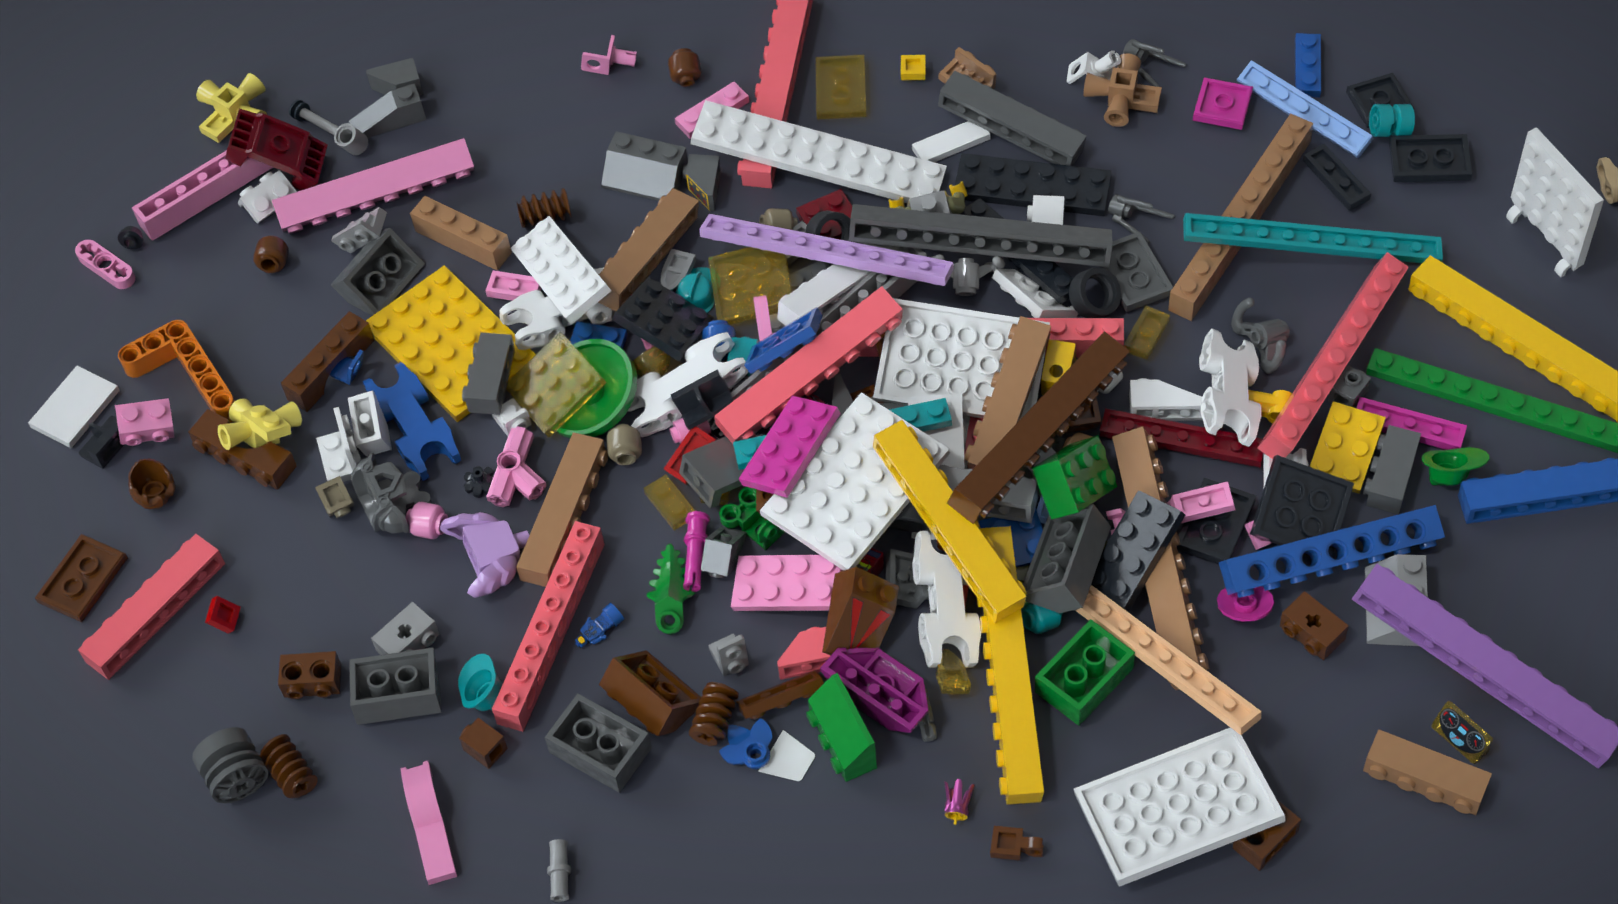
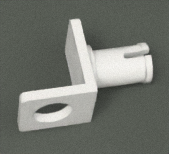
(1093, 65)

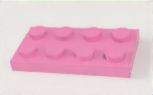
(783, 583)

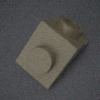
(335, 497)

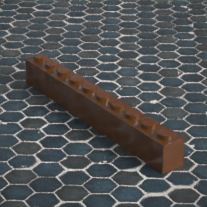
(1038, 428)

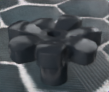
(478, 481)

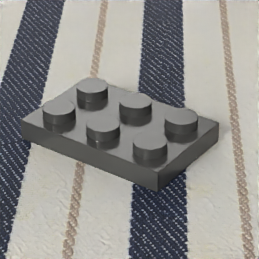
(1137, 272)

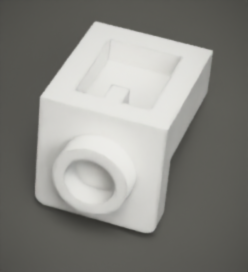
(512, 416)

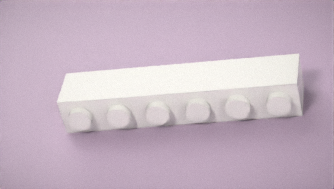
(821, 290)

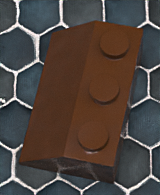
(649, 692)

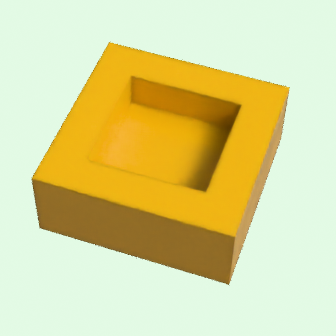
(913, 67)

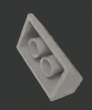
(1410, 570)

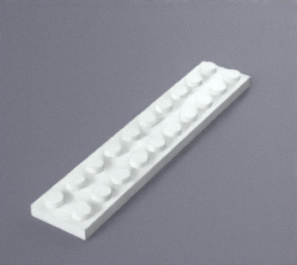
(815, 153)

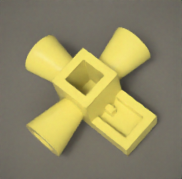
(226, 104)
(258, 424)

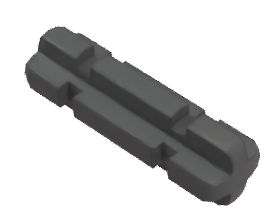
(927, 725)

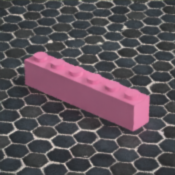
(194, 193)

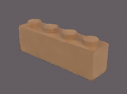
(461, 233)
(1427, 772)

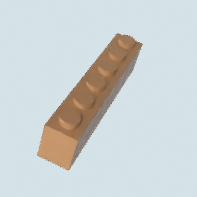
(647, 246)
(1010, 386)
(562, 507)

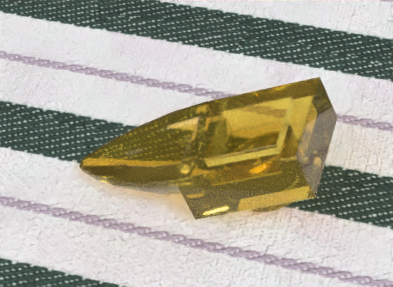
(952, 674)

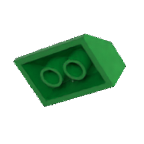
(841, 730)

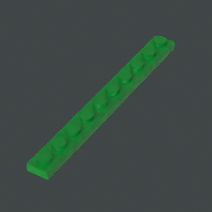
(1494, 399)

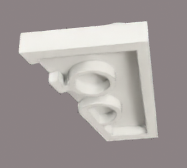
(1027, 294)

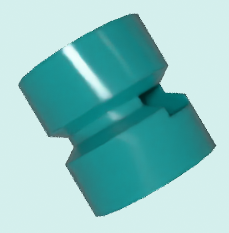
(1391, 120)

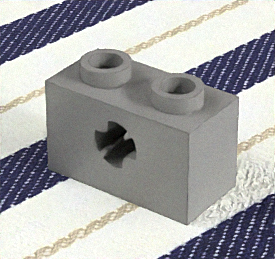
(406, 632)

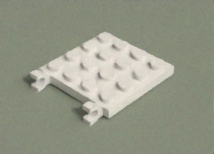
(1555, 200)

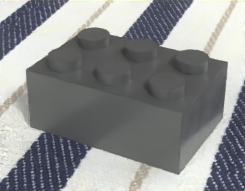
(598, 742)

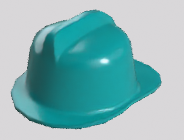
(697, 288)
(479, 683)

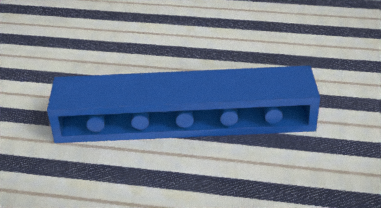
(1539, 491)

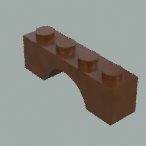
(308, 379)
(266, 463)

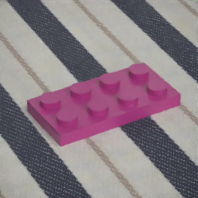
(789, 446)

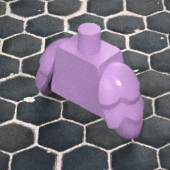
(490, 548)

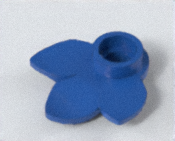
(745, 743)

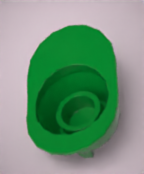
(1453, 465)

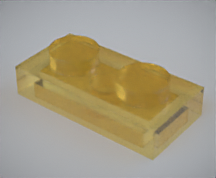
(1146, 332)
(668, 501)

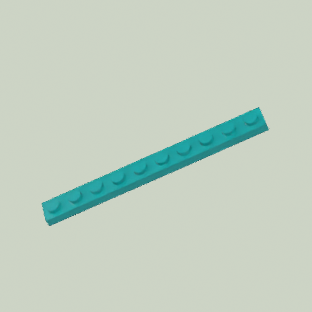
(1310, 238)

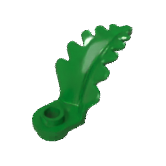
(669, 590)

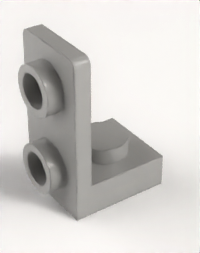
(730, 654)

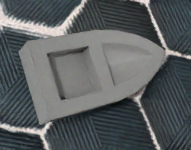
(676, 267)

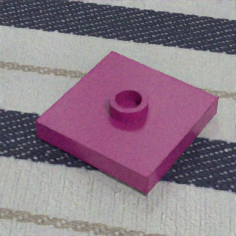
(1223, 103)

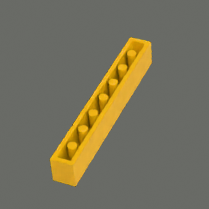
(961, 540)

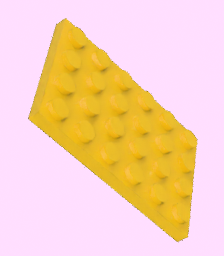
(435, 335)

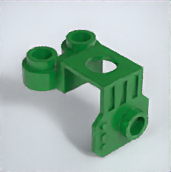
(750, 519)

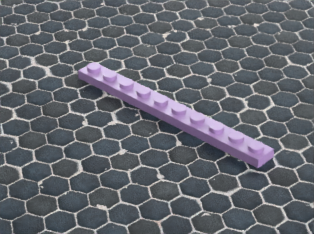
(827, 249)

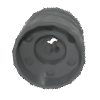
(230, 765)

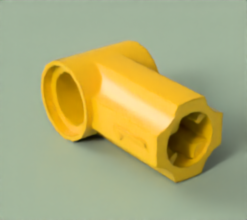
(1270, 403)

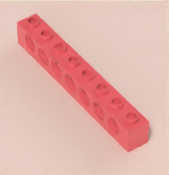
(548, 626)

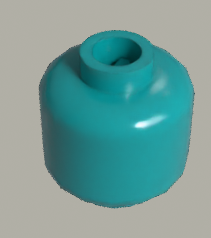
(1039, 619)

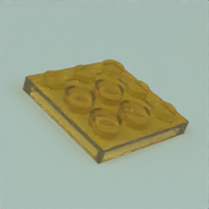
(745, 275)
(555, 384)

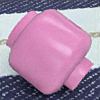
(425, 520)

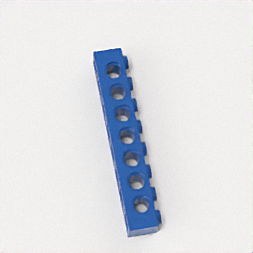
(1423, 521)

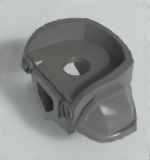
(386, 500)

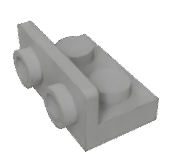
(360, 231)

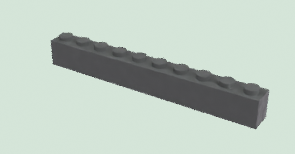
(980, 235)

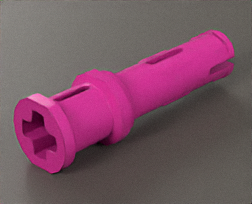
(695, 543)

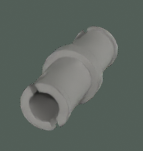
(558, 870)

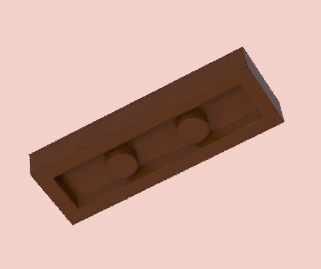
(780, 695)

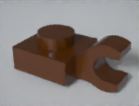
(1009, 843)

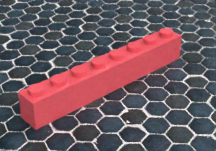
(810, 366)

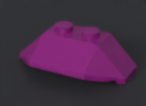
(880, 686)

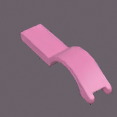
(1194, 503)
(428, 823)

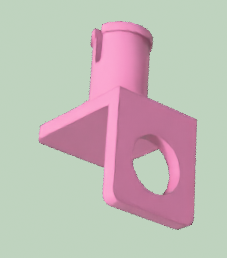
(613, 56)

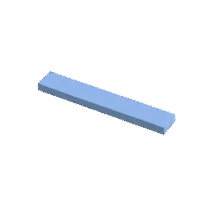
(1294, 101)

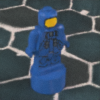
(594, 630)

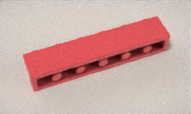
(151, 606)

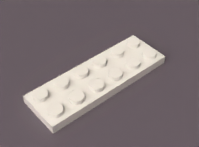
(560, 270)

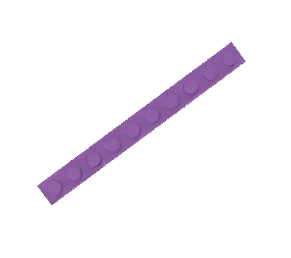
(1488, 665)

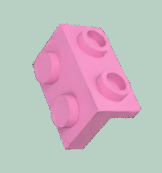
(144, 422)

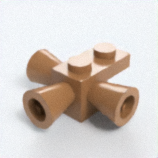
(1123, 91)

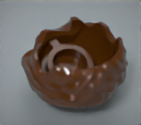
(150, 483)

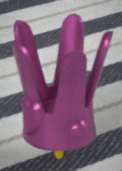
(955, 807)

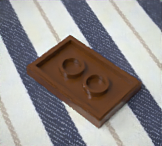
(81, 578)

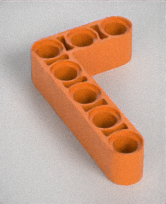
(178, 341)

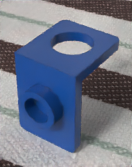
(348, 368)

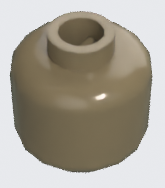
(778, 218)
(624, 444)

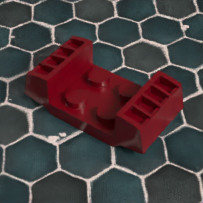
(277, 146)

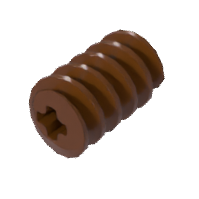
(544, 207)
(712, 713)
(288, 767)

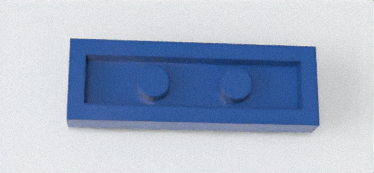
(1308, 63)

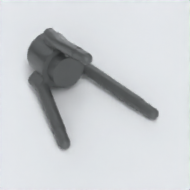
(1143, 50)
(1124, 207)

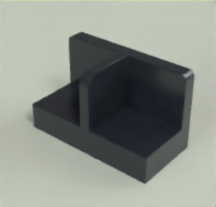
(702, 399)
(103, 443)

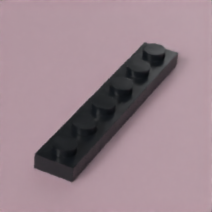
(1044, 273)

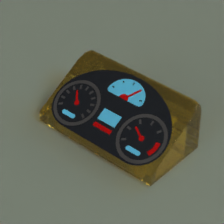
(1462, 732)

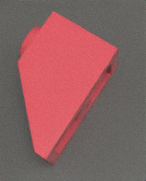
(803, 654)

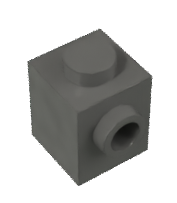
(1350, 387)

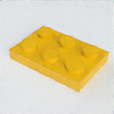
(1348, 443)

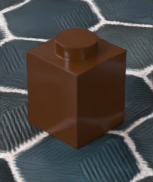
(483, 742)

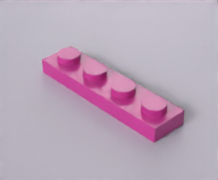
(1433, 430)

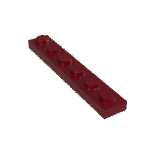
(1184, 437)

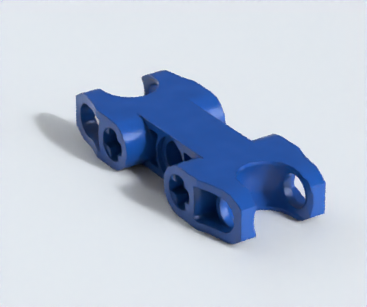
(420, 436)

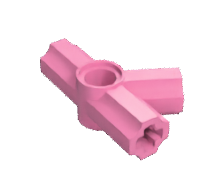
(520, 476)

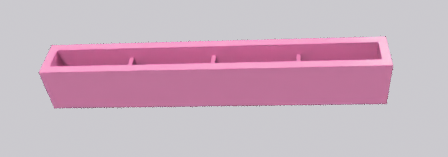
(372, 185)

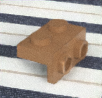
(967, 64)

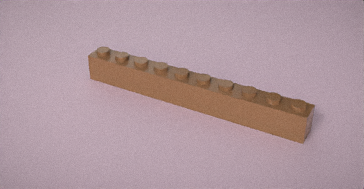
(1249, 203)
(1166, 585)

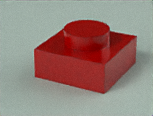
(222, 614)

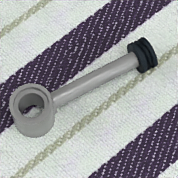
(345, 135)

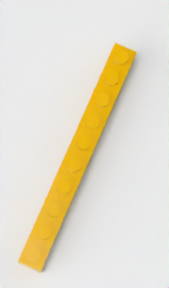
(1517, 334)
(1011, 693)

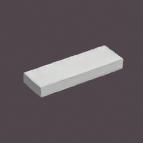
(950, 142)

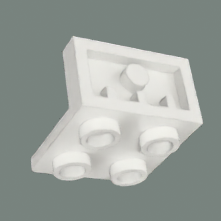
(339, 450)

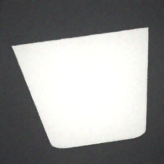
(788, 758)

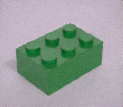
(1074, 477)
(1084, 672)

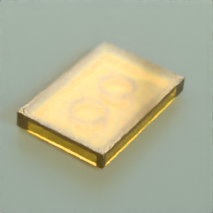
(840, 87)

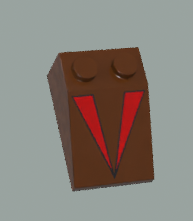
(859, 610)

